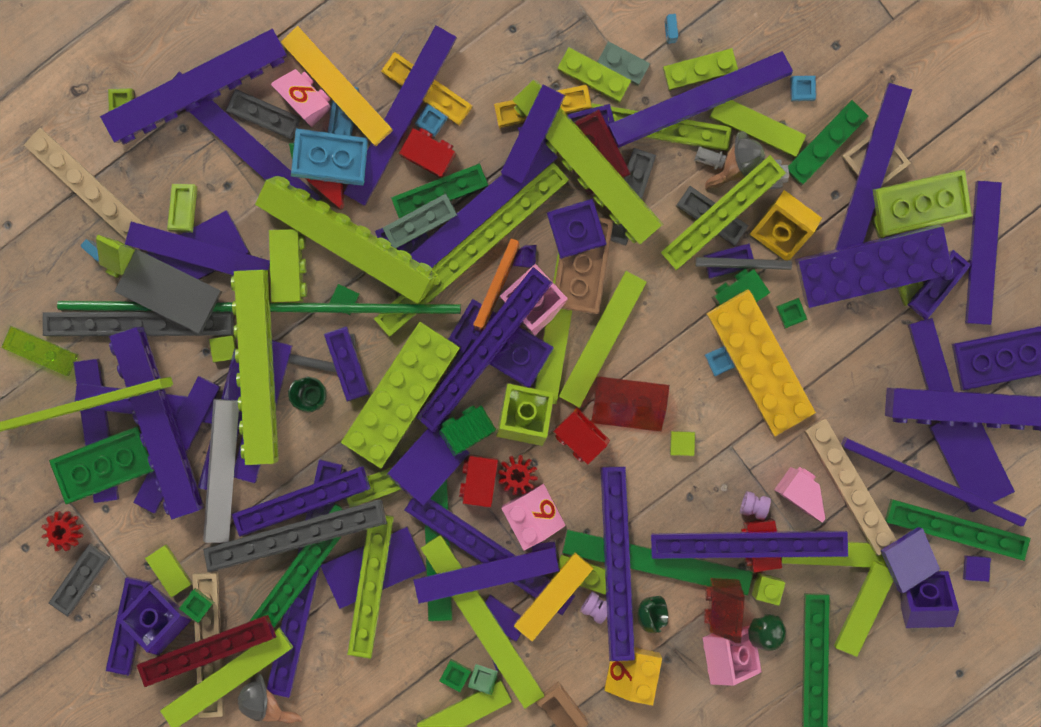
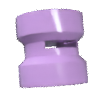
(753, 505)
(595, 607)

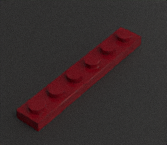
(206, 650)

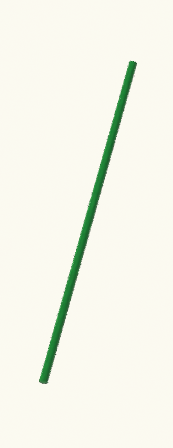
(281, 307)

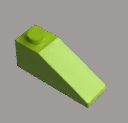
(113, 255)

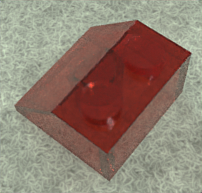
(725, 608)

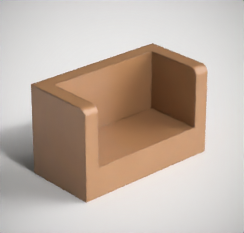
(562, 708)

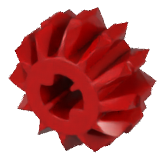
(521, 468)
(66, 539)

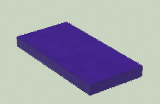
(216, 231)
(519, 357)
(998, 358)
(972, 461)
(402, 563)

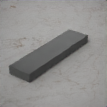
(640, 168)

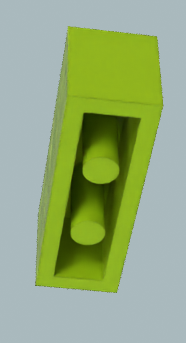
(287, 266)

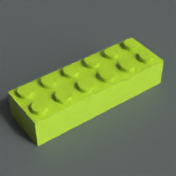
(400, 395)

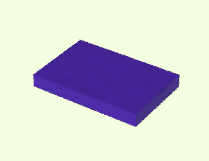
(425, 466)

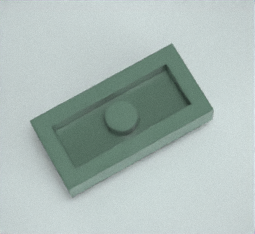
(624, 63)

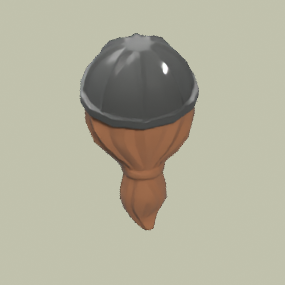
(739, 162)
(261, 704)

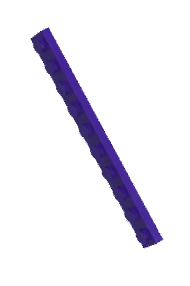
(296, 617)

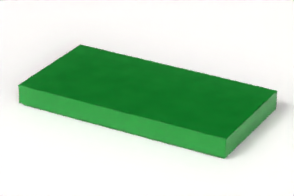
(101, 465)

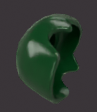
(307, 394)
(653, 614)
(767, 632)

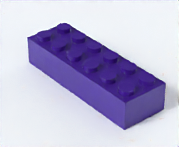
(874, 266)

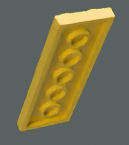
(760, 362)

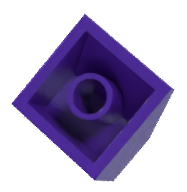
(930, 603)
(154, 620)

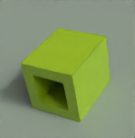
(768, 588)

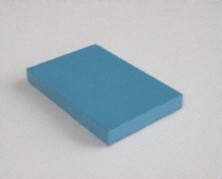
(329, 157)

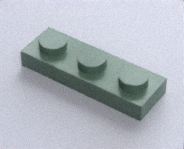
(420, 221)

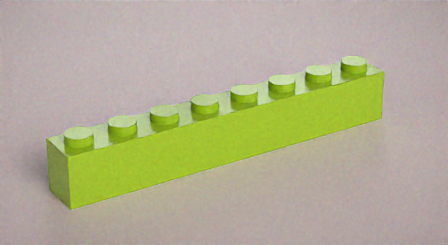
(594, 170)
(346, 239)
(255, 367)

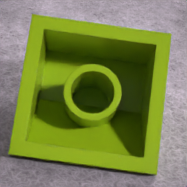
(525, 415)

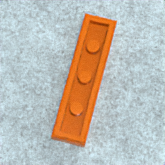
(496, 286)

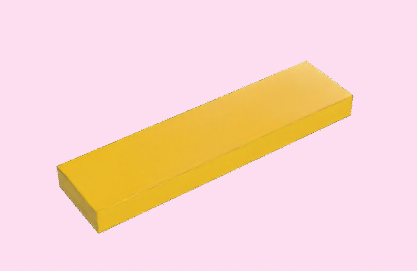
(438, 96)
(576, 100)
(553, 596)

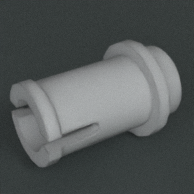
(710, 158)

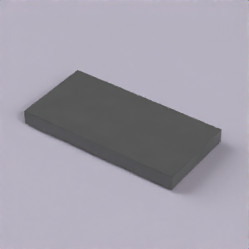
(168, 291)

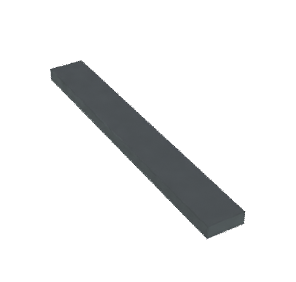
(115, 322)
(295, 536)

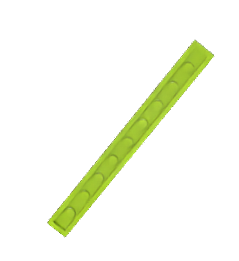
(481, 241)

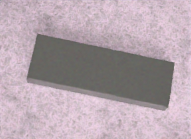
(263, 114)
(696, 204)
(79, 580)

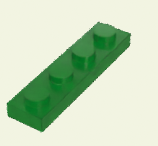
(827, 142)
(454, 185)

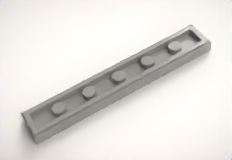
(221, 471)

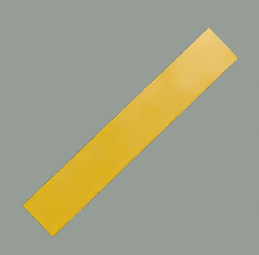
(336, 86)

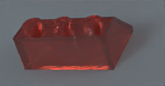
(629, 403)

